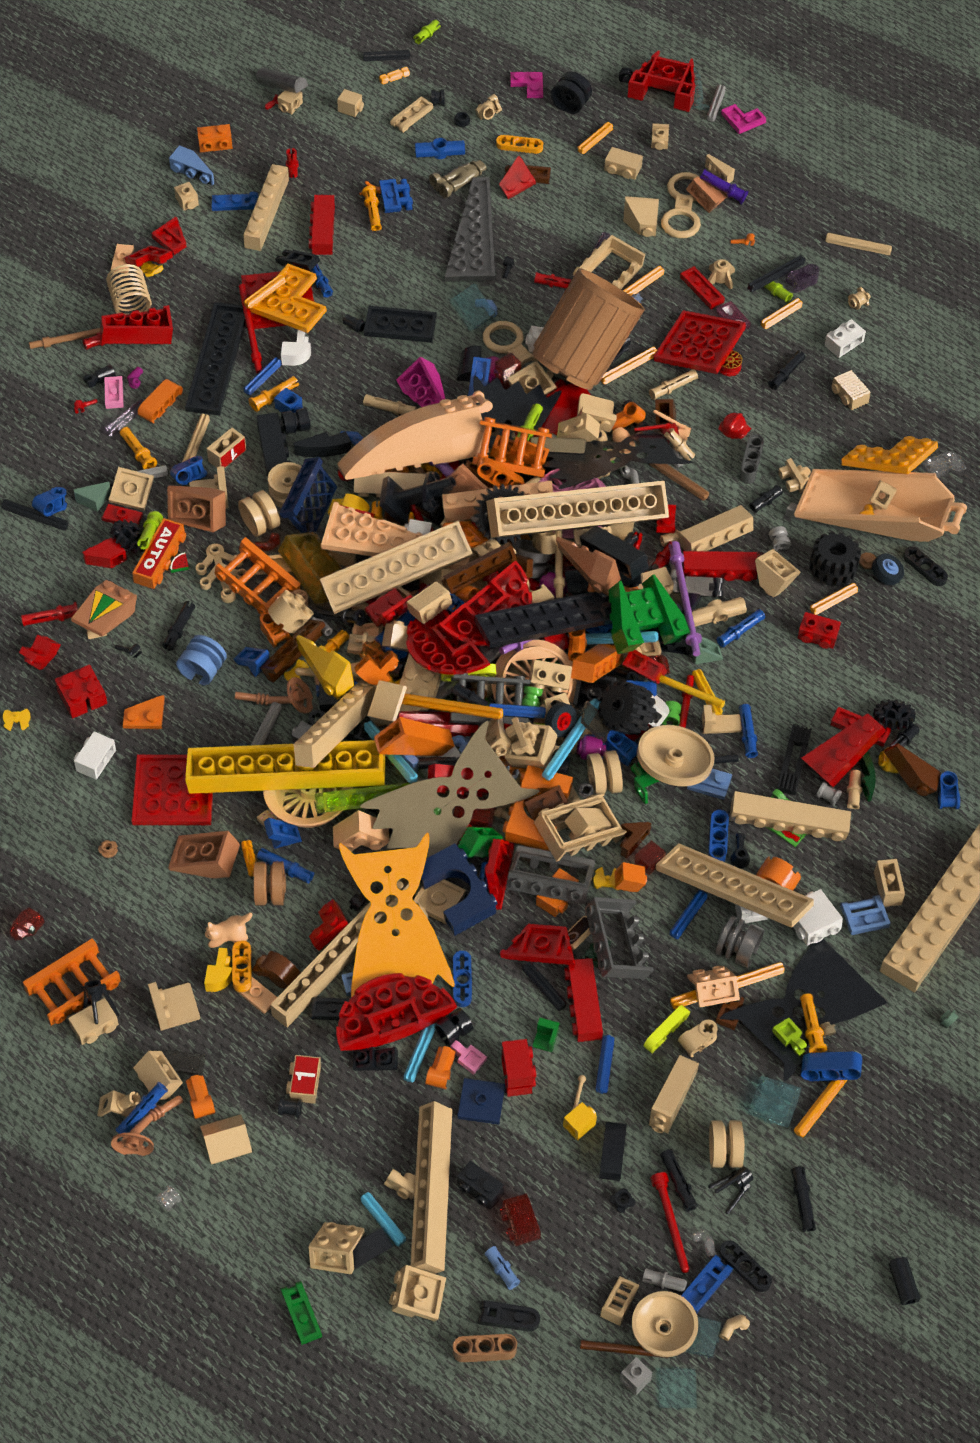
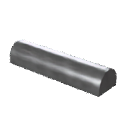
(281, 80)

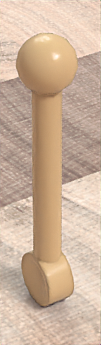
(581, 1079)

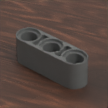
(751, 459)

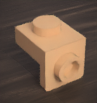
(369, 628)

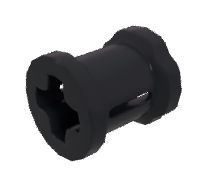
(290, 1107)

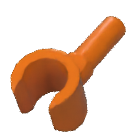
(750, 237)

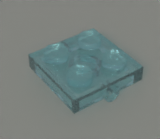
(774, 1101)

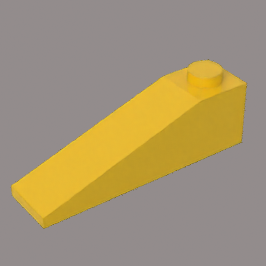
(330, 668)

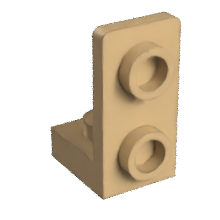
(719, 723)

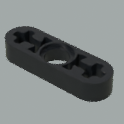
(924, 559)
(761, 1273)

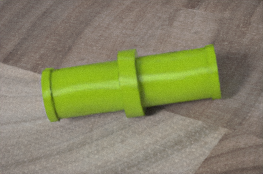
(426, 31)
(777, 290)

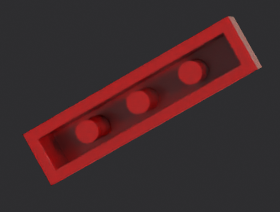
(323, 225)
(720, 565)
(441, 770)
(584, 1000)

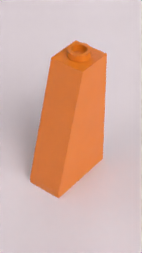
(413, 738)

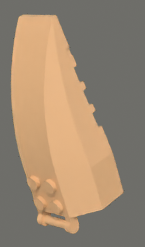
(428, 434)

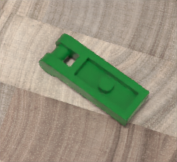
(301, 1313)

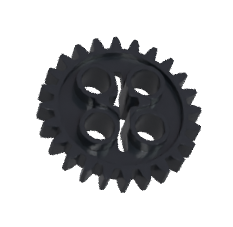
(483, 512)

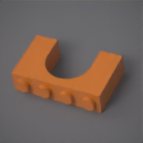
(520, 827)

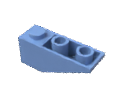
(188, 163)

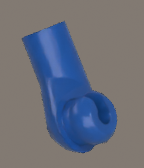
(355, 437)

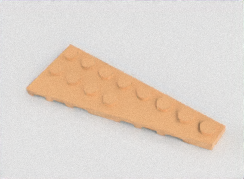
(364, 535)

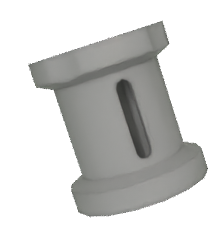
(828, 794)

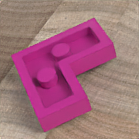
(531, 80)
(740, 121)

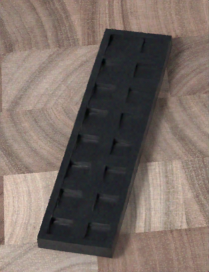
(544, 619)

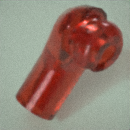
(270, 544)
(663, 660)

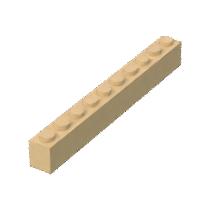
(326, 965)

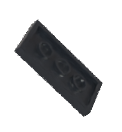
(400, 324)

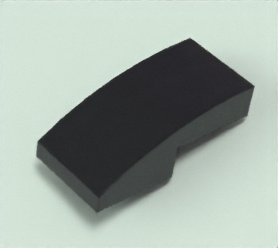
(375, 1060)
(371, 1247)

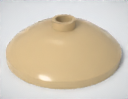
(666, 1310)

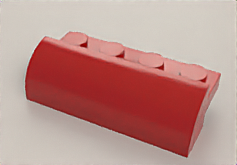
(440, 719)

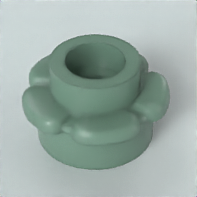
(948, 1018)

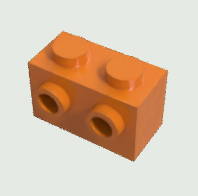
(214, 138)

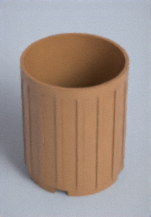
(587, 329)

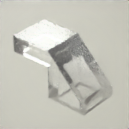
(944, 463)

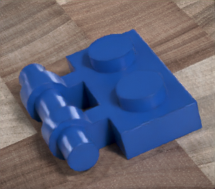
(390, 195)

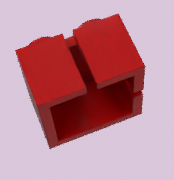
(79, 686)
(518, 1067)

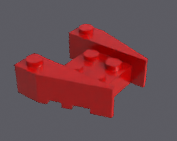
(665, 75)

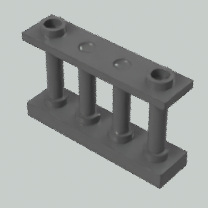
(518, 682)

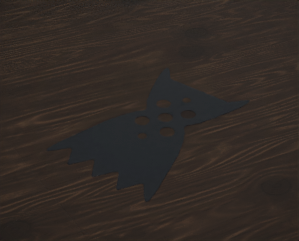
(513, 406)
(584, 466)
(819, 970)

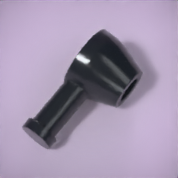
(627, 673)
(736, 860)

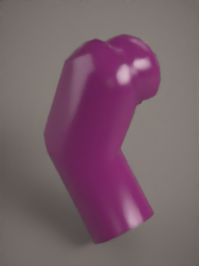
(132, 378)

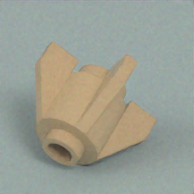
(721, 273)

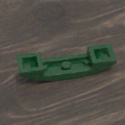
(869, 780)

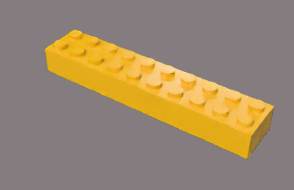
(275, 768)

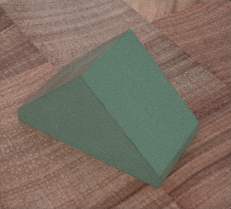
(93, 496)
(709, 652)

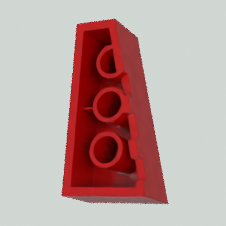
(137, 327)
(841, 752)

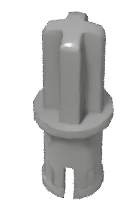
(664, 1280)

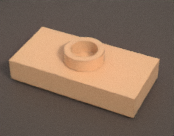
(121, 252)
(258, 996)

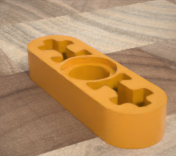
(516, 139)
(246, 972)

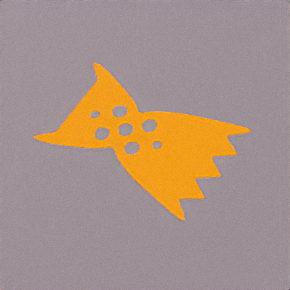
(416, 947)

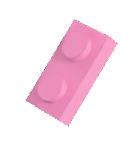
(114, 392)

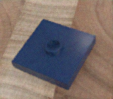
(481, 1101)

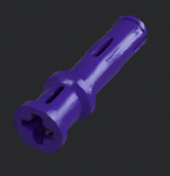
(731, 189)

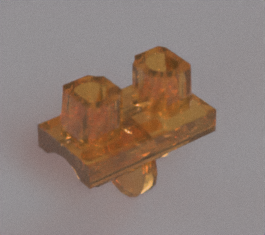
(374, 651)

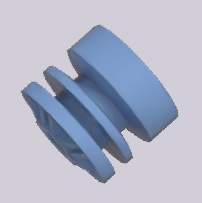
(201, 657)

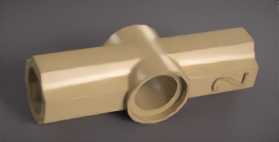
(719, 611)

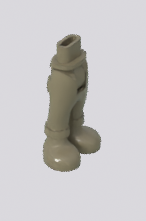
(456, 178)

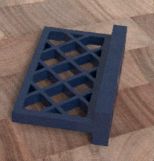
(301, 490)

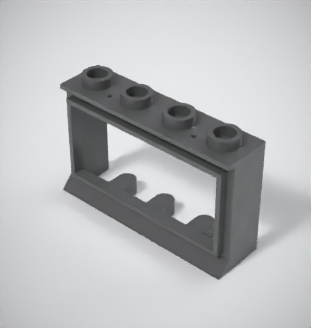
(547, 885)
(601, 947)

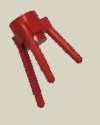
(665, 428)

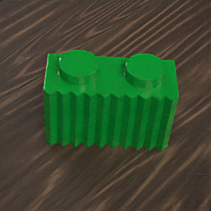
(478, 841)

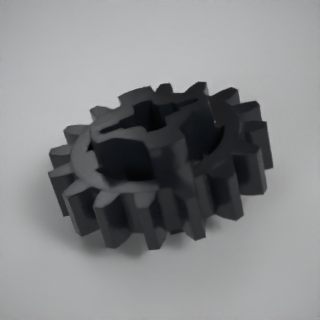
(127, 535)
(894, 714)

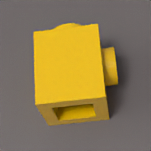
(580, 1120)

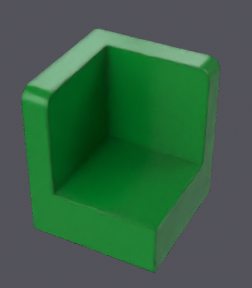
(546, 1034)

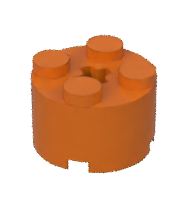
(779, 872)

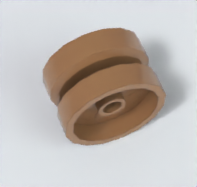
(269, 883)

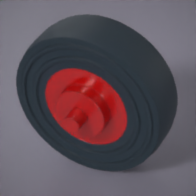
(561, 718)

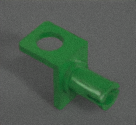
(641, 781)

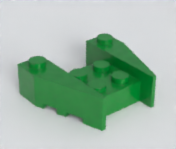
(642, 611)

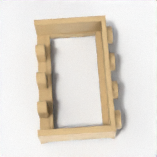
(622, 250)
(555, 842)

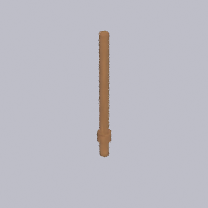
(47, 342)

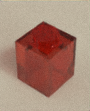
(649, 857)

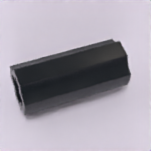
(904, 1281)

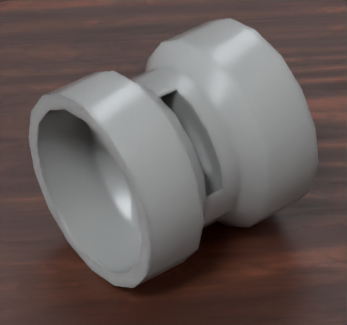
(781, 540)

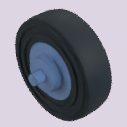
(888, 569)

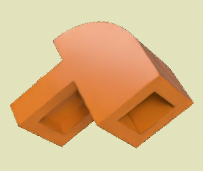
(372, 672)

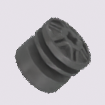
(739, 941)

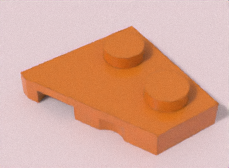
(145, 715)

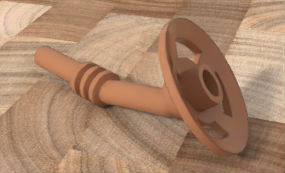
(295, 696)
(134, 1140)

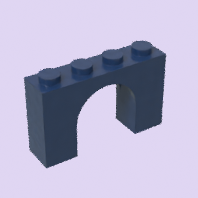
(477, 905)

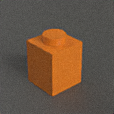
(630, 877)

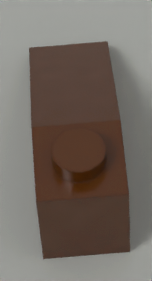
(915, 771)

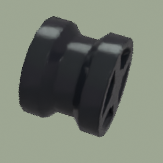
(437, 97)

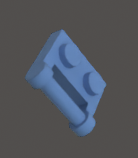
(865, 920)

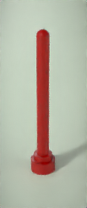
(660, 1182)

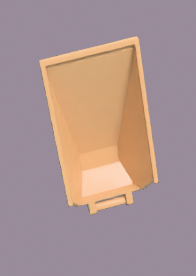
(914, 514)

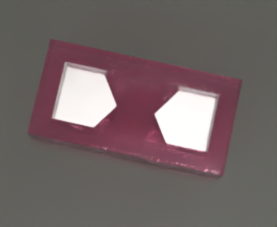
(731, 312)

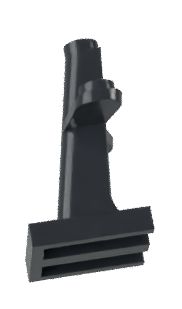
(398, 501)

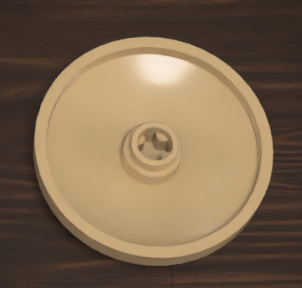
(675, 755)

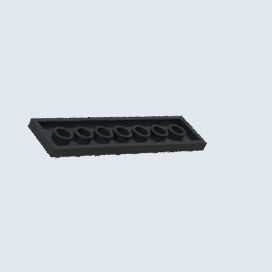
(216, 359)

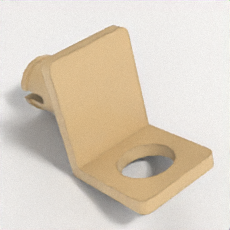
(118, 1103)

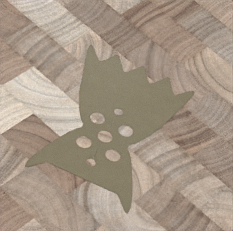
(412, 807)

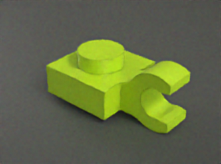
(789, 1033)

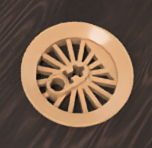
(532, 651)
(300, 799)

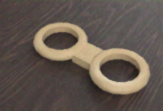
(682, 207)
(515, 348)

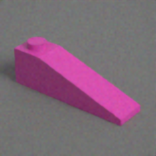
(422, 383)

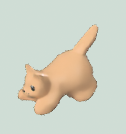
(230, 930)

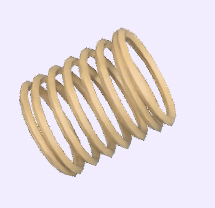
(141, 282)

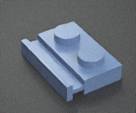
(714, 785)

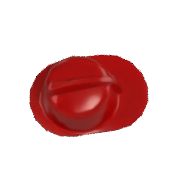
(734, 426)

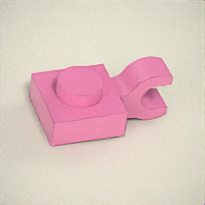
(469, 1057)

